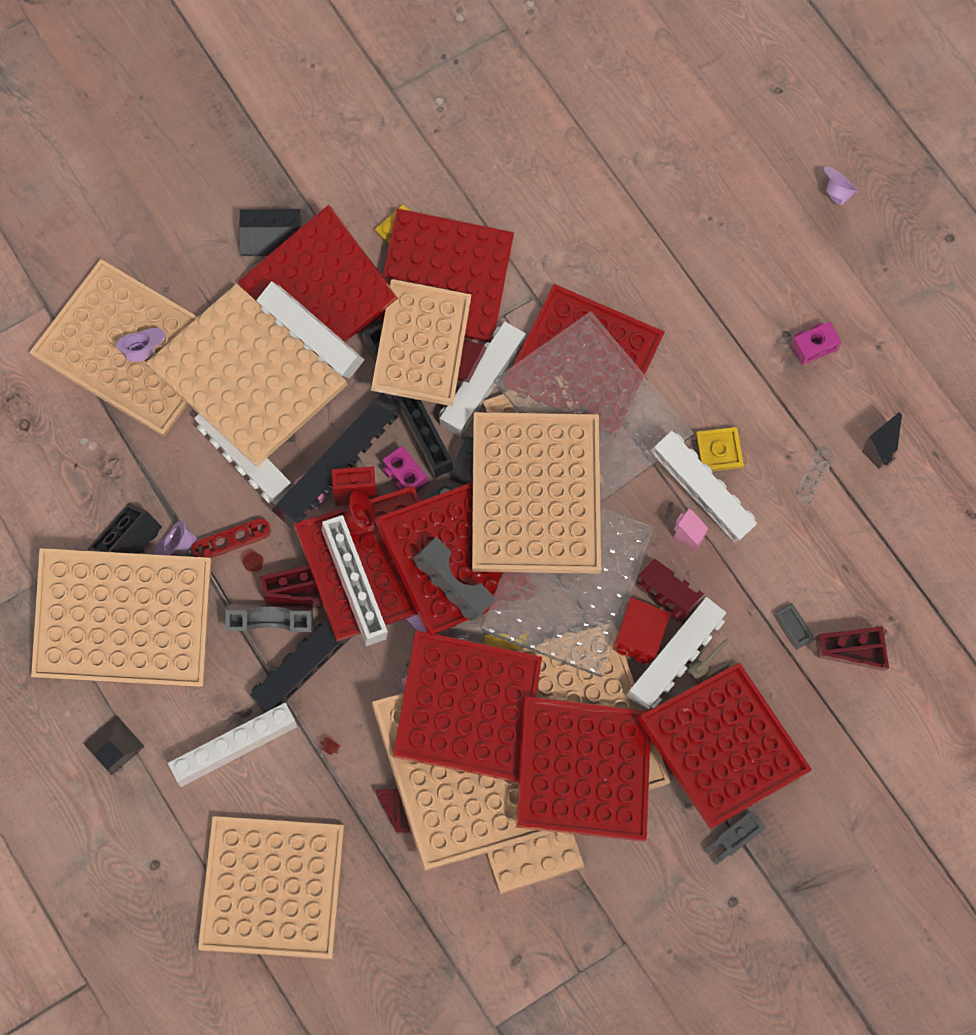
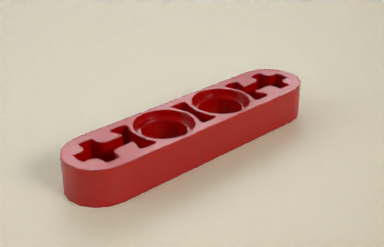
(232, 542)

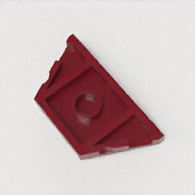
(394, 808)

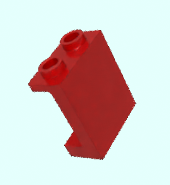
(353, 479)
(641, 631)

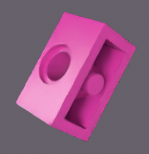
(808, 351)

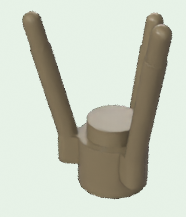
(699, 670)

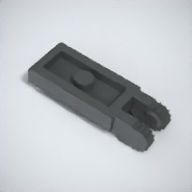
(736, 836)

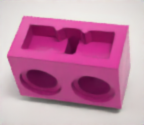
(409, 469)

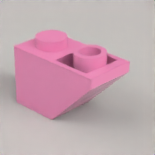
(690, 530)

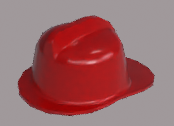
(359, 514)

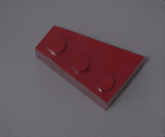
(291, 587)
(669, 591)
(855, 647)

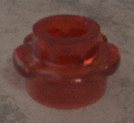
(253, 556)
(329, 746)

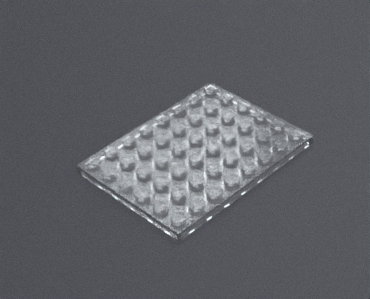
(592, 374)
(573, 613)

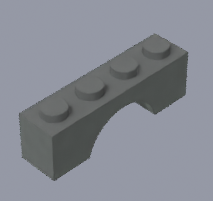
(435, 563)
(250, 616)

